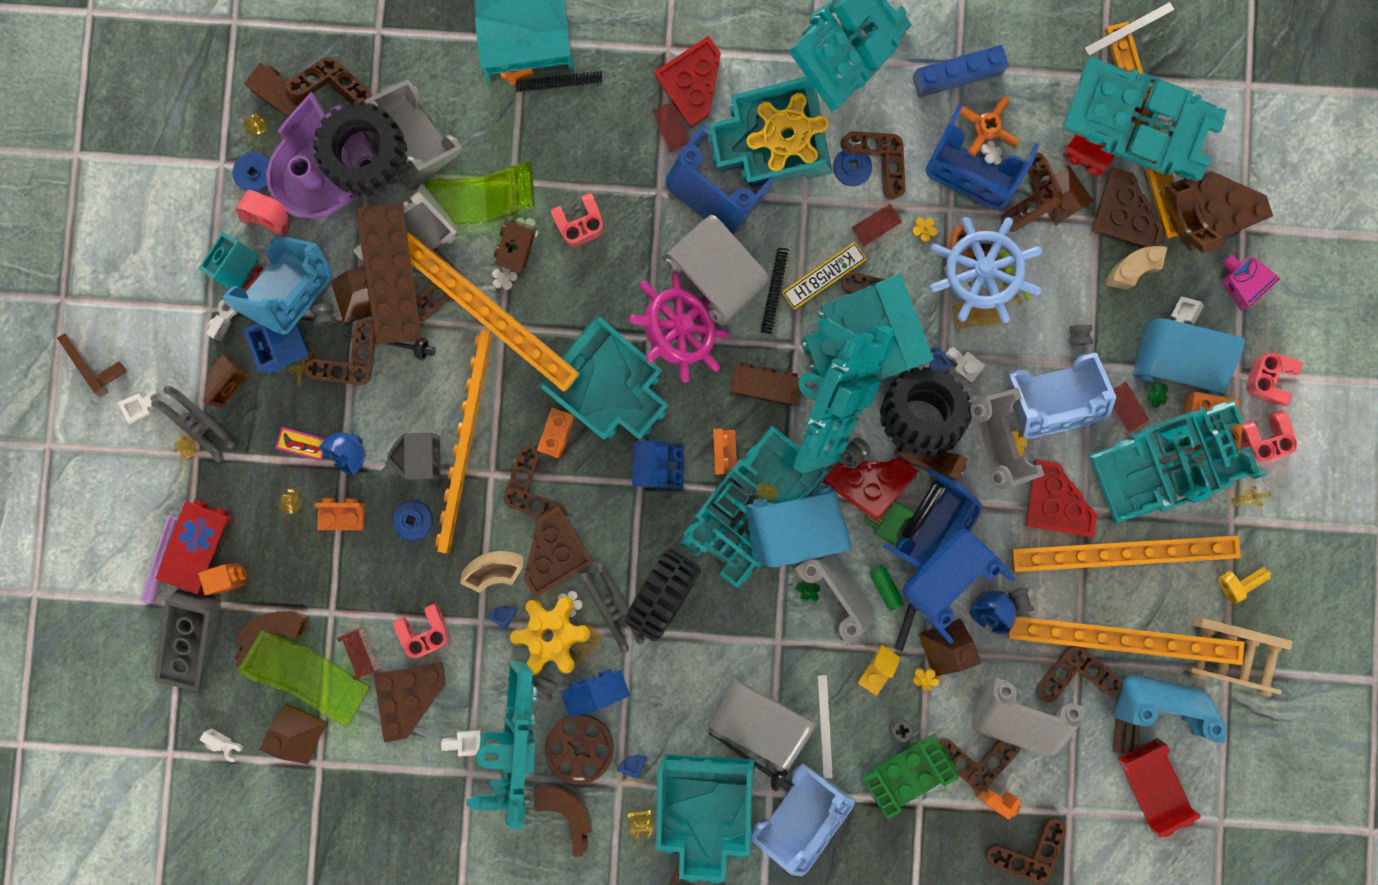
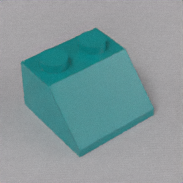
(229, 261)

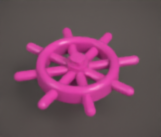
(679, 327)

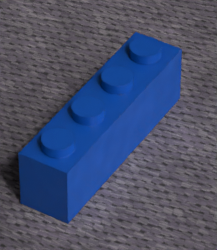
(960, 71)

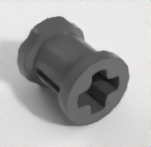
(1021, 600)
(906, 733)

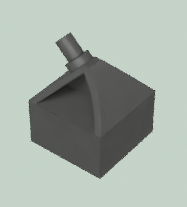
(415, 457)

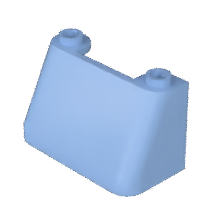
(1063, 397)
(803, 821)

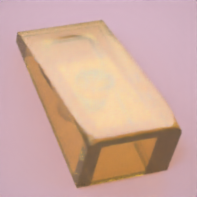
(976, 317)

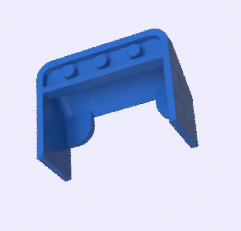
(973, 176)
(705, 196)
(952, 512)
(948, 576)

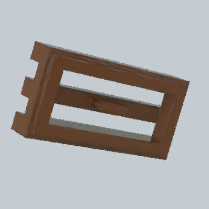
(1117, 737)

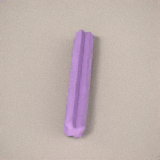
(152, 585)

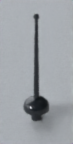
(420, 348)
(777, 778)

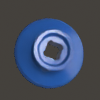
(245, 166)
(853, 176)
(422, 524)

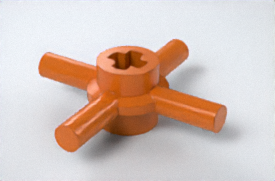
(988, 134)

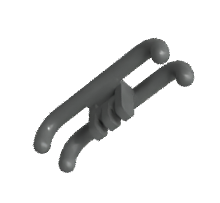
(194, 423)
(612, 607)

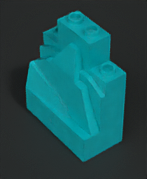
(522, 35)
(731, 135)
(868, 308)
(610, 383)
(705, 813)

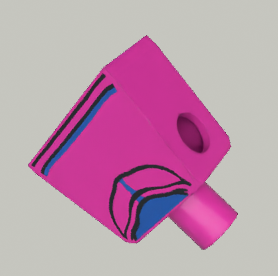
(1247, 280)

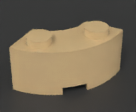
(1143, 261)
(492, 569)

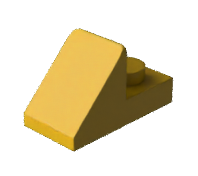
(879, 670)

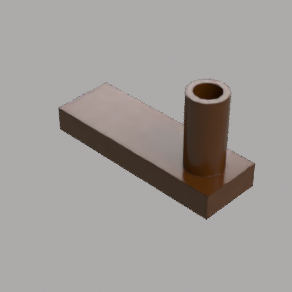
(96, 382)

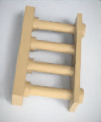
(1252, 640)

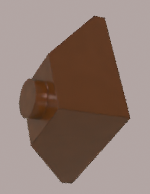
(1074, 195)
(352, 295)
(223, 381)
(947, 657)
(293, 735)

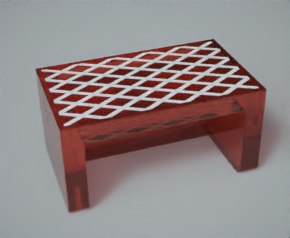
(360, 653)

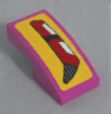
(299, 443)

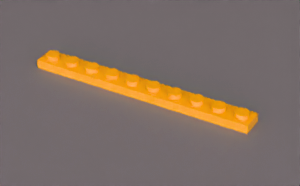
(1126, 57)
(491, 314)
(462, 450)
(1125, 553)
(1128, 640)

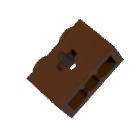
(523, 236)

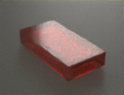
(671, 126)
(876, 225)
(1128, 407)

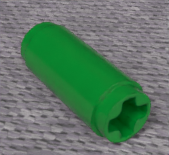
(886, 587)

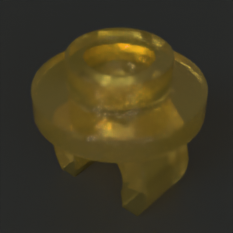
(255, 123)
(186, 449)
(766, 491)
(290, 502)

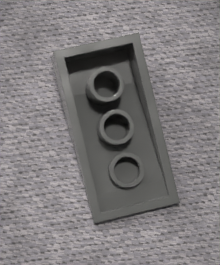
(186, 639)

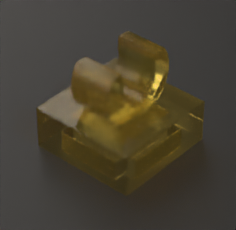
(640, 824)

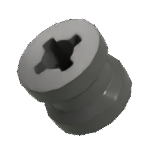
(323, 314)
(1080, 335)
(545, 688)

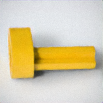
(1237, 590)

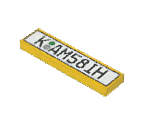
(824, 276)

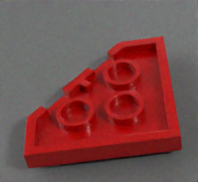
(692, 80)
(872, 484)
(1058, 503)

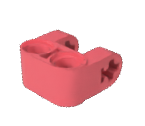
(263, 211)
(580, 224)
(1270, 376)
(1282, 430)
(407, 636)

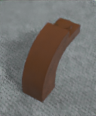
(1187, 219)
(947, 464)
(280, 622)
(566, 802)

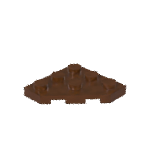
(1230, 205)
(1126, 212)
(554, 552)
(406, 697)

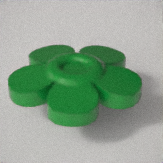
(1158, 395)
(808, 591)

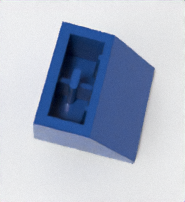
(275, 350)
(658, 464)

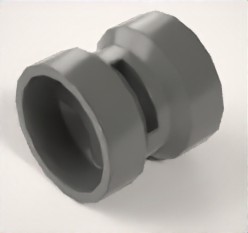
(854, 453)

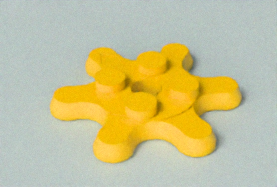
(778, 121)
(563, 635)

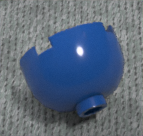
(344, 451)
(995, 611)

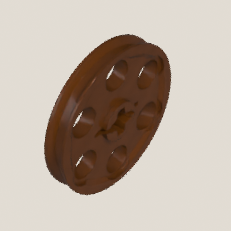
(568, 754)

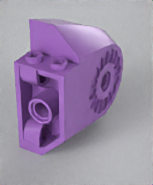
(296, 176)

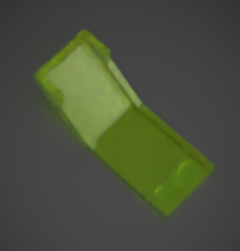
(486, 197)
(305, 676)

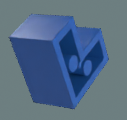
(594, 693)

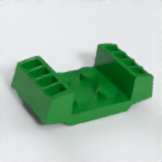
(909, 775)

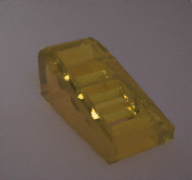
(585, 652)

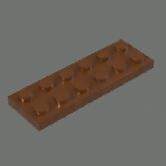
(388, 273)

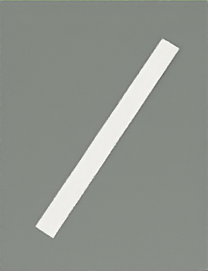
(1129, 28)
(825, 726)

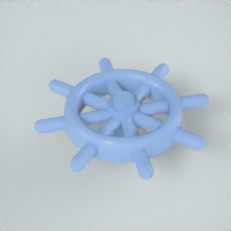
(985, 269)

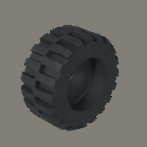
(339, 128)
(937, 390)
(662, 595)

